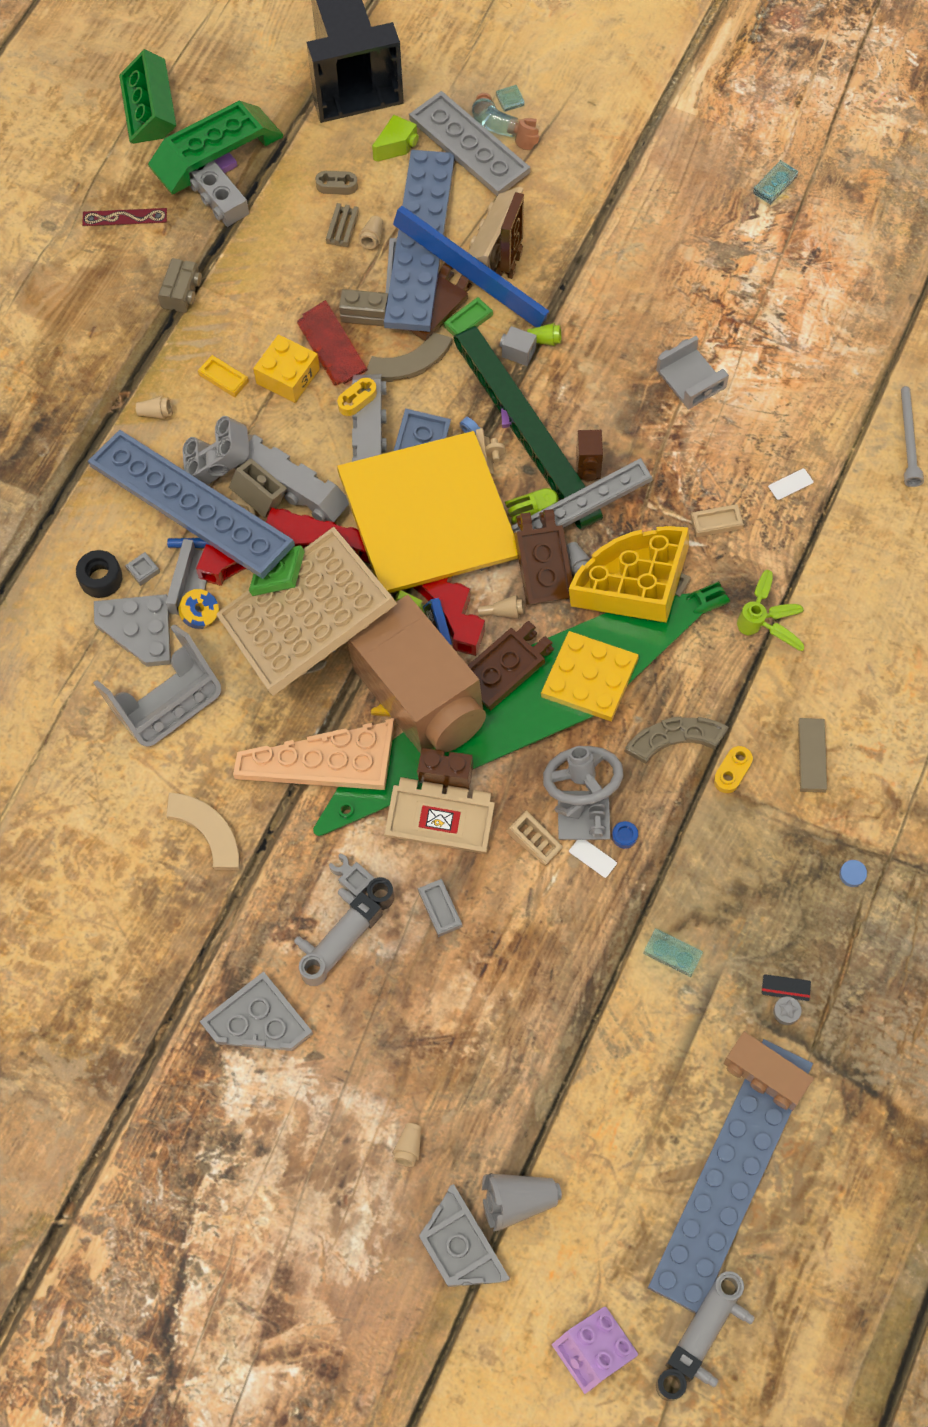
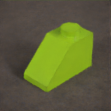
(395, 139)

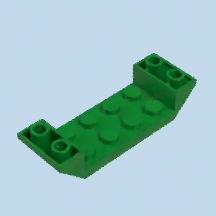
(208, 141)

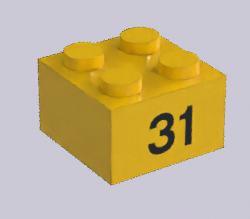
(286, 368)

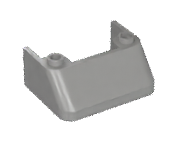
(172, 701)

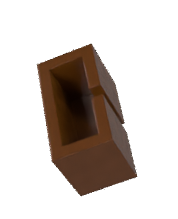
(589, 454)
(446, 770)

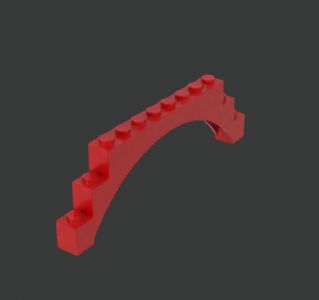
(454, 598)

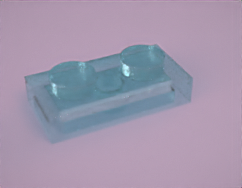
(775, 182)
(673, 952)

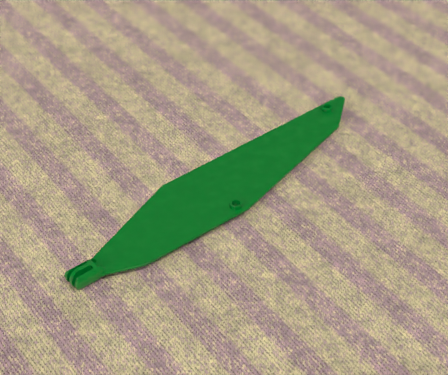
(524, 714)

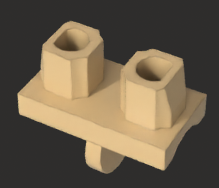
(490, 450)

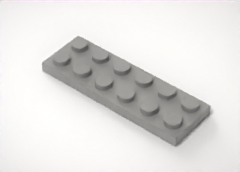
(469, 143)

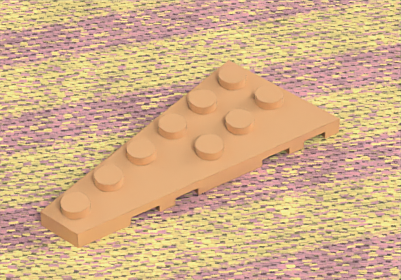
(328, 759)

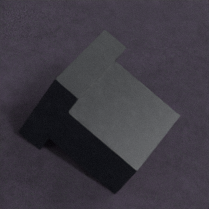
(351, 62)

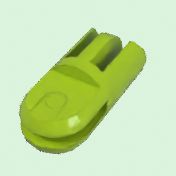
(531, 502)

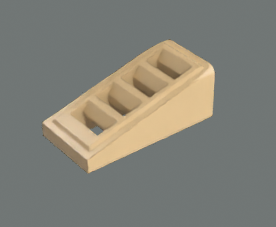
(540, 831)

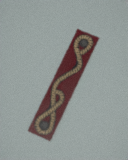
(118, 217)

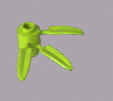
(754, 614)

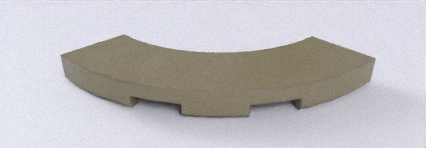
(412, 363)
(675, 731)

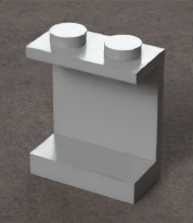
(690, 373)

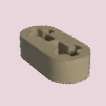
(336, 182)

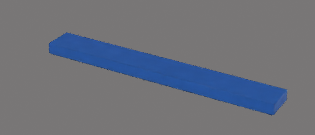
(470, 267)

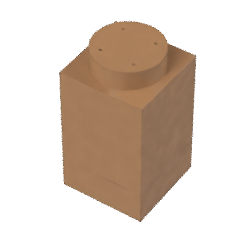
(418, 678)

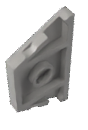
(460, 1246)

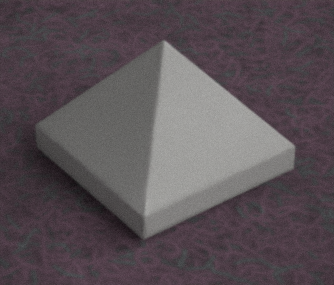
(569, 810)

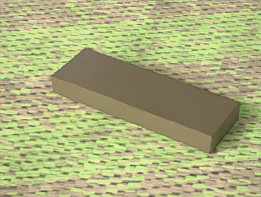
(812, 755)

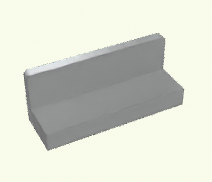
(185, 576)

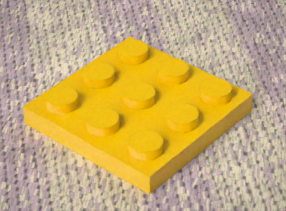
(590, 676)

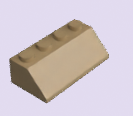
(487, 243)

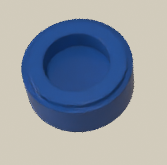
(625, 835)

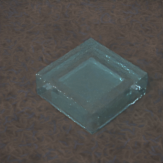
(510, 98)

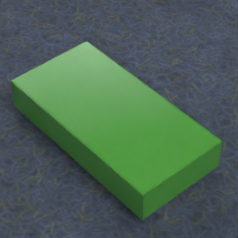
(471, 315)

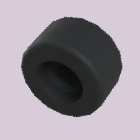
(99, 560)

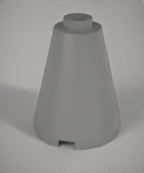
(517, 1198)

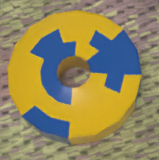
(199, 598)

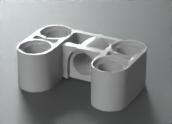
(215, 460)

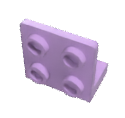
(594, 1349)

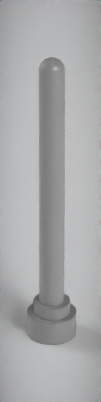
(913, 476)

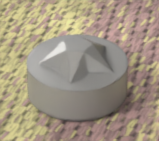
(787, 1010)

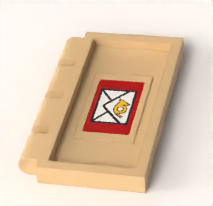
(440, 818)

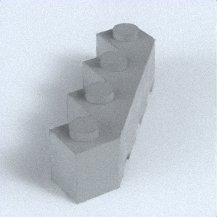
(368, 422)
(302, 484)

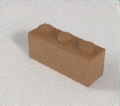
(768, 1071)

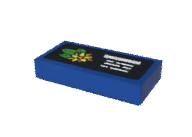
(435, 614)

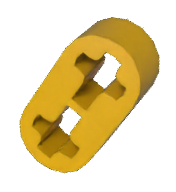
(357, 397)

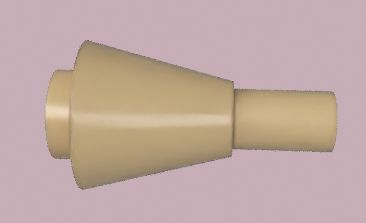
(509, 607)

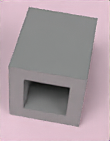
(518, 345)

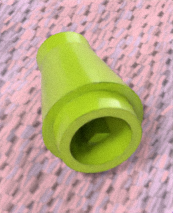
(547, 334)

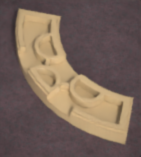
(210, 824)

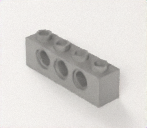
(219, 193)

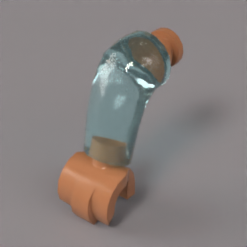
(504, 124)

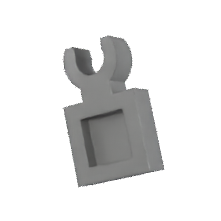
(353, 878)

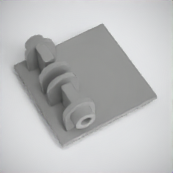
(591, 825)

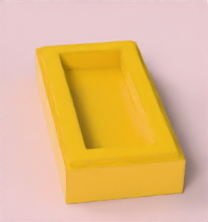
(223, 376)

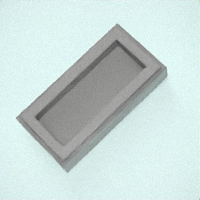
(440, 907)

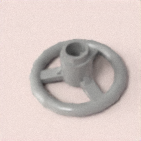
(581, 770)

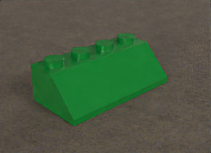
(147, 98)

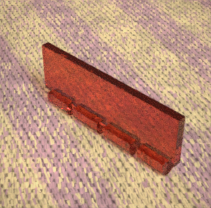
(331, 344)

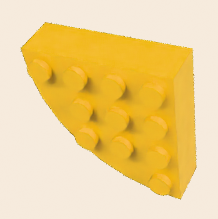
(633, 574)

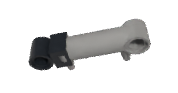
(362, 914)
(698, 1338)

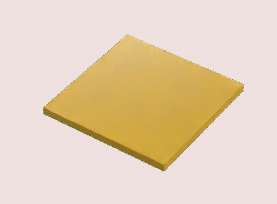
(428, 512)

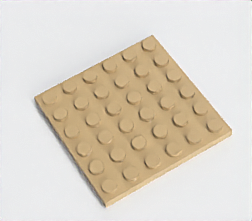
(302, 625)

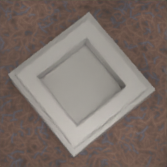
(142, 568)

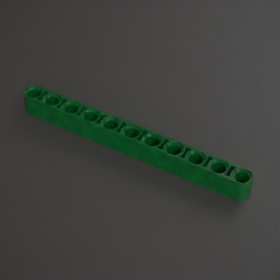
(523, 418)

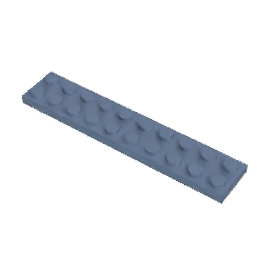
(414, 267)
(192, 504)
(722, 1194)

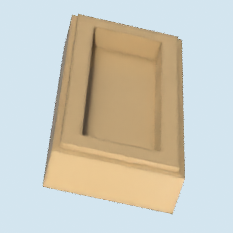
(716, 520)

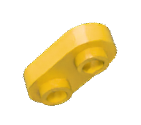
(734, 768)

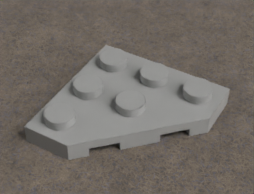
(137, 626)
(257, 1019)

